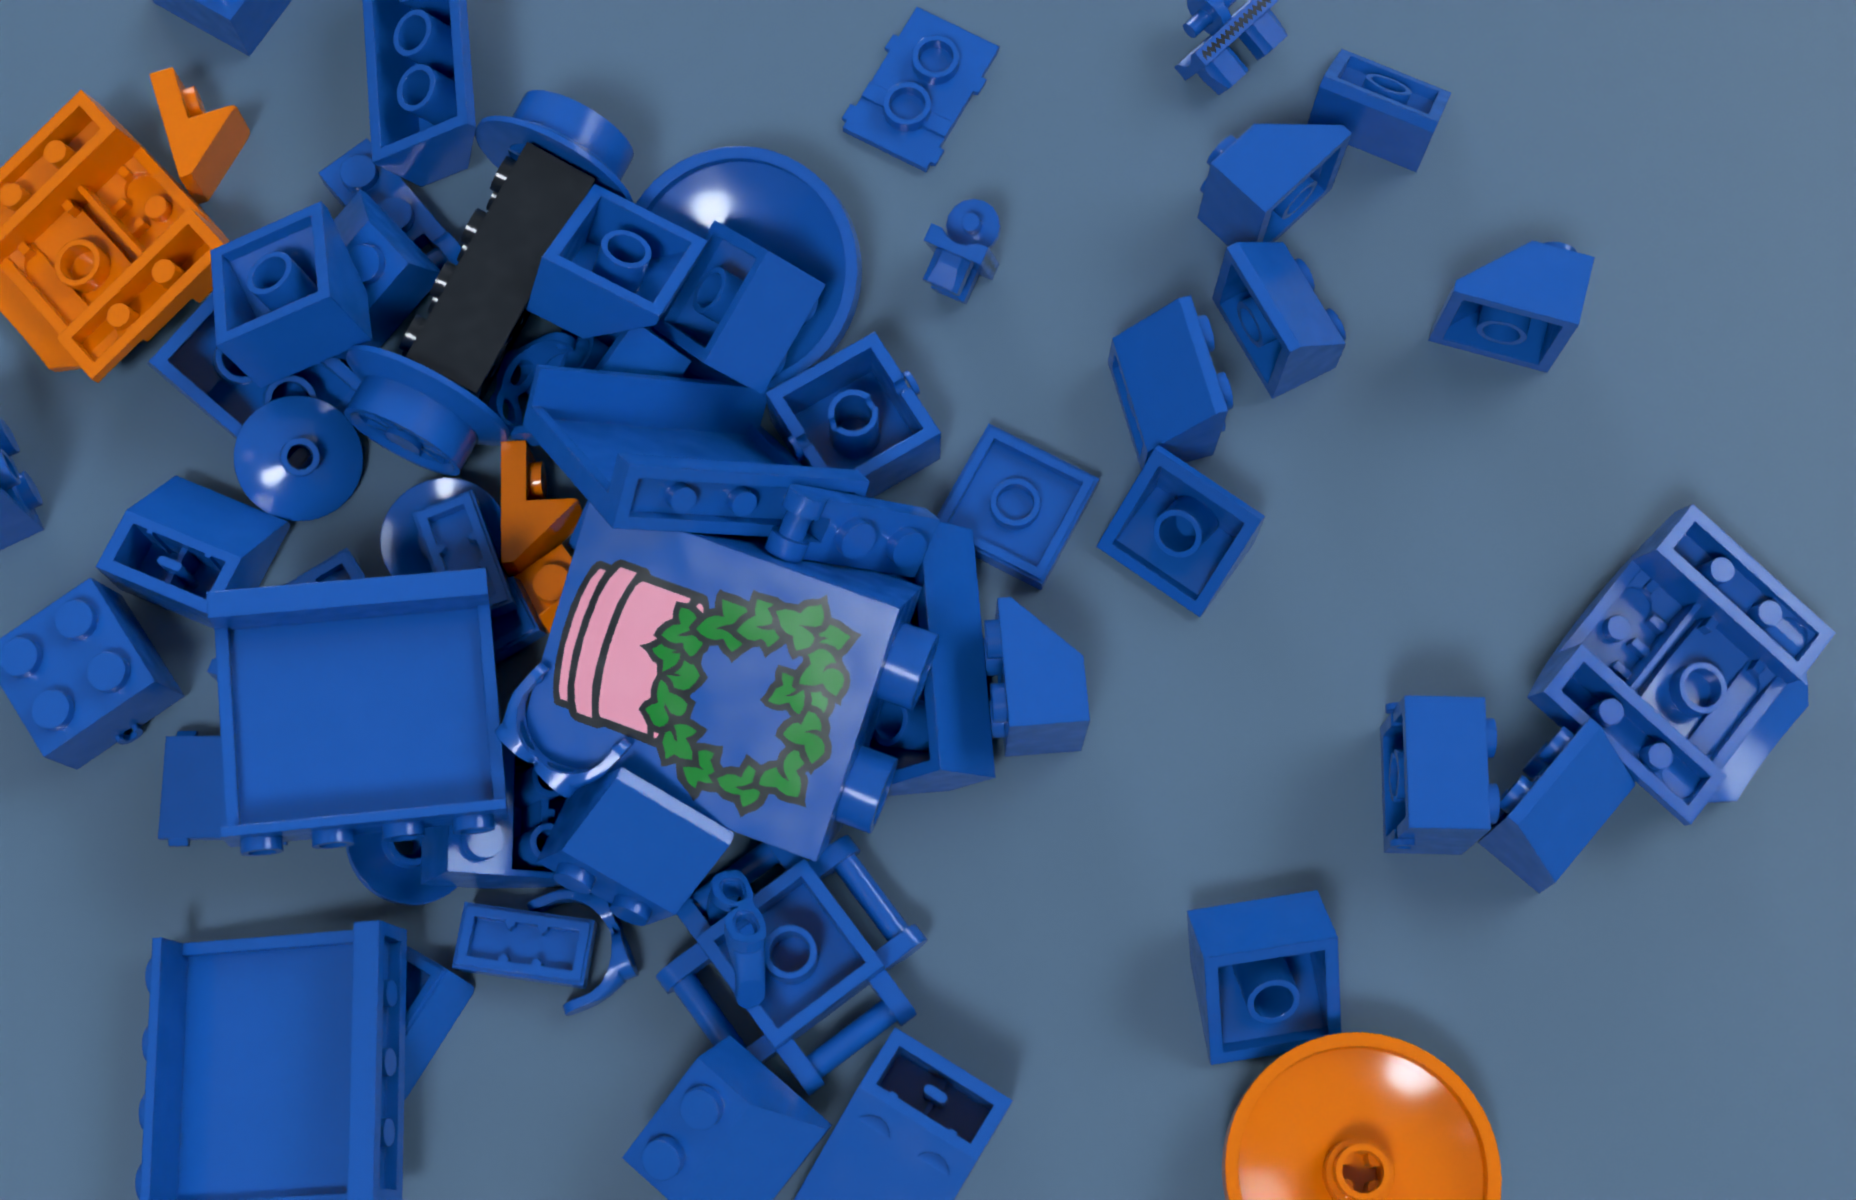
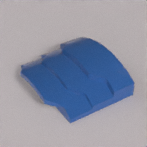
(1687, 665)

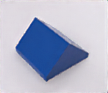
(1381, 108)
(1181, 531)

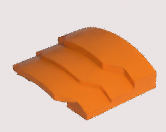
(96, 241)

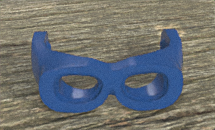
(527, 357)
(516, 737)
(745, 950)
(622, 962)

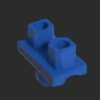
(1213, 57)
(965, 251)

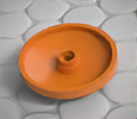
(1359, 1124)

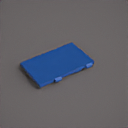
(920, 89)
(192, 789)

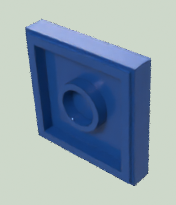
(1018, 505)

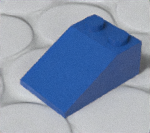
(227, 394)

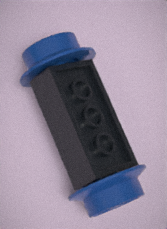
(432, 394)

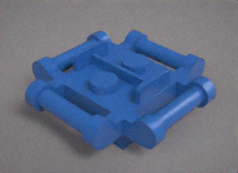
(811, 959)

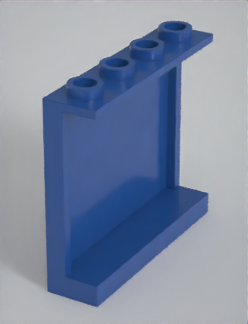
(670, 451)
(357, 710)
(276, 1067)

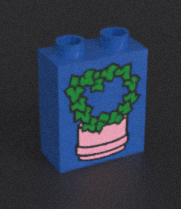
(731, 678)

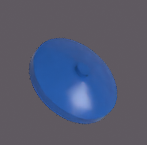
(781, 210)

